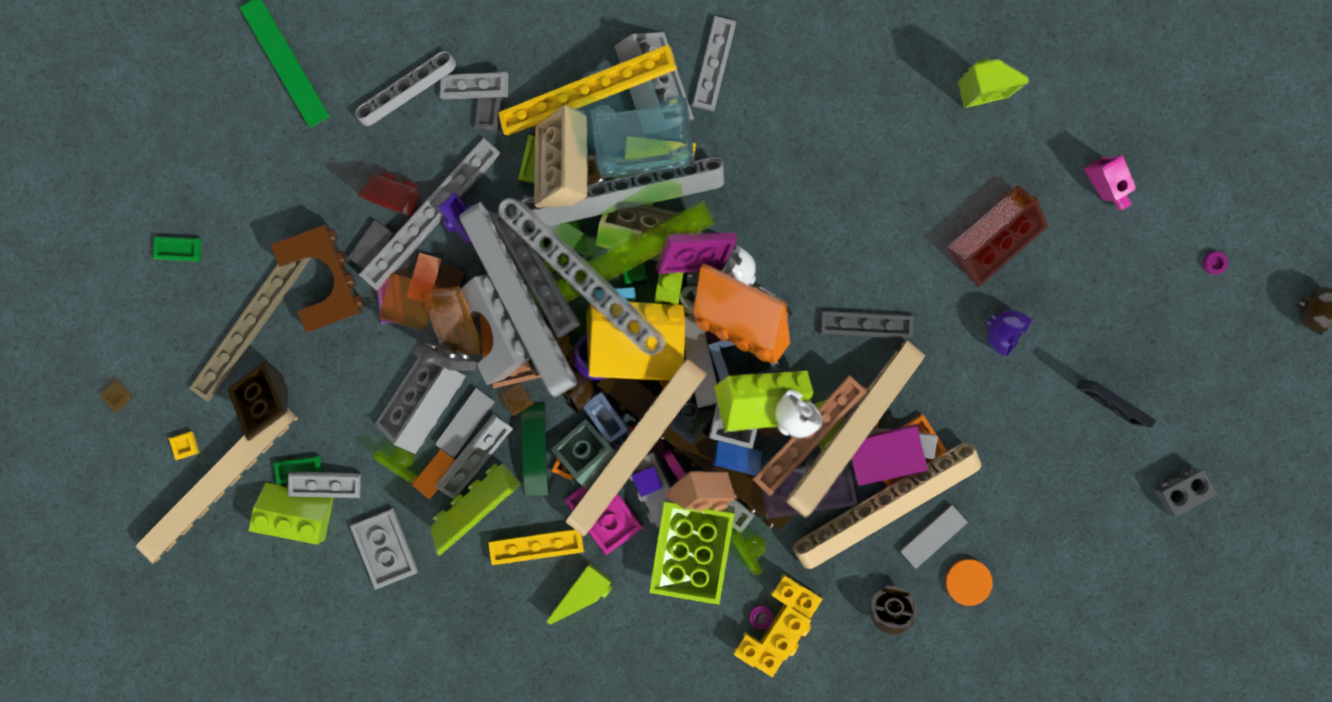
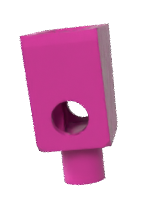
(1111, 180)

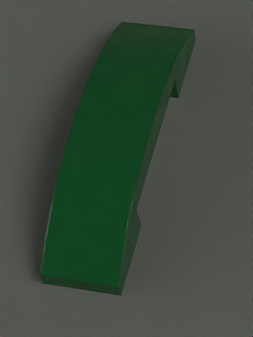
(534, 450)

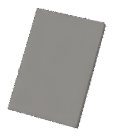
(384, 548)

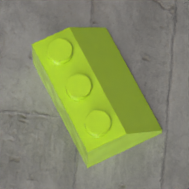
(989, 82)
(290, 516)

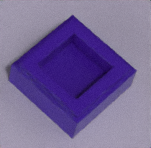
(647, 481)

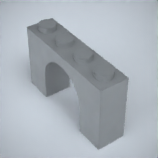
(508, 347)

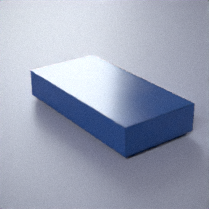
(737, 458)

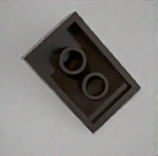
(259, 399)

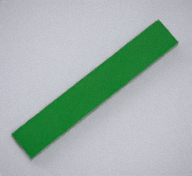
(285, 62)

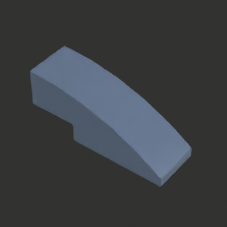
(608, 421)

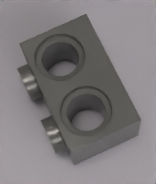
(1186, 497)

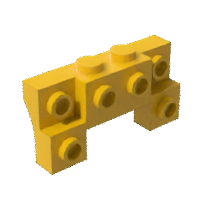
(786, 629)

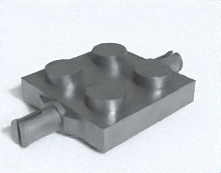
(444, 357)

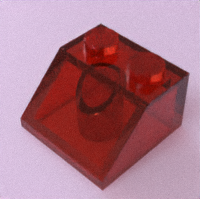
(391, 194)

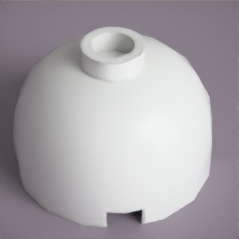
(740, 266)
(796, 416)

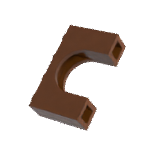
(321, 244)

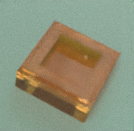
(117, 396)
(517, 399)

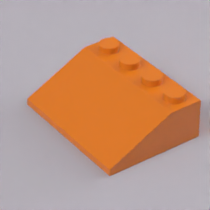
(741, 315)

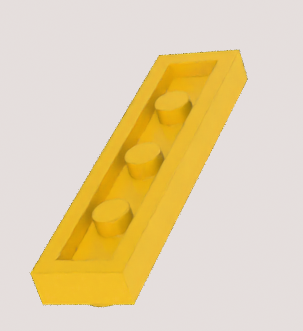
(535, 546)

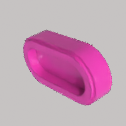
(674, 464)

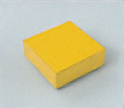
(184, 445)

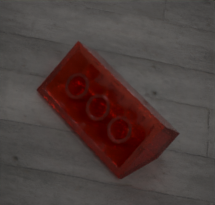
(999, 235)

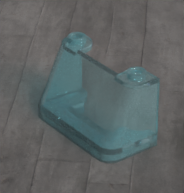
(642, 139)

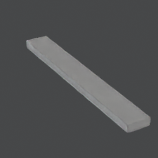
(428, 215)

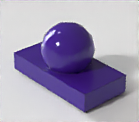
(452, 208)

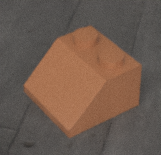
(702, 491)

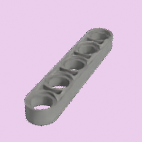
(415, 84)

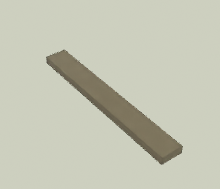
(246, 329)

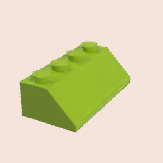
(752, 399)

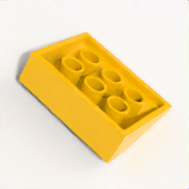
(616, 356)

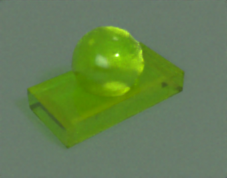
(398, 462)
(750, 549)

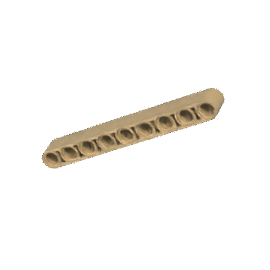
(855, 429)
(636, 447)
(210, 489)
(887, 506)

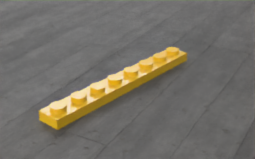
(589, 89)

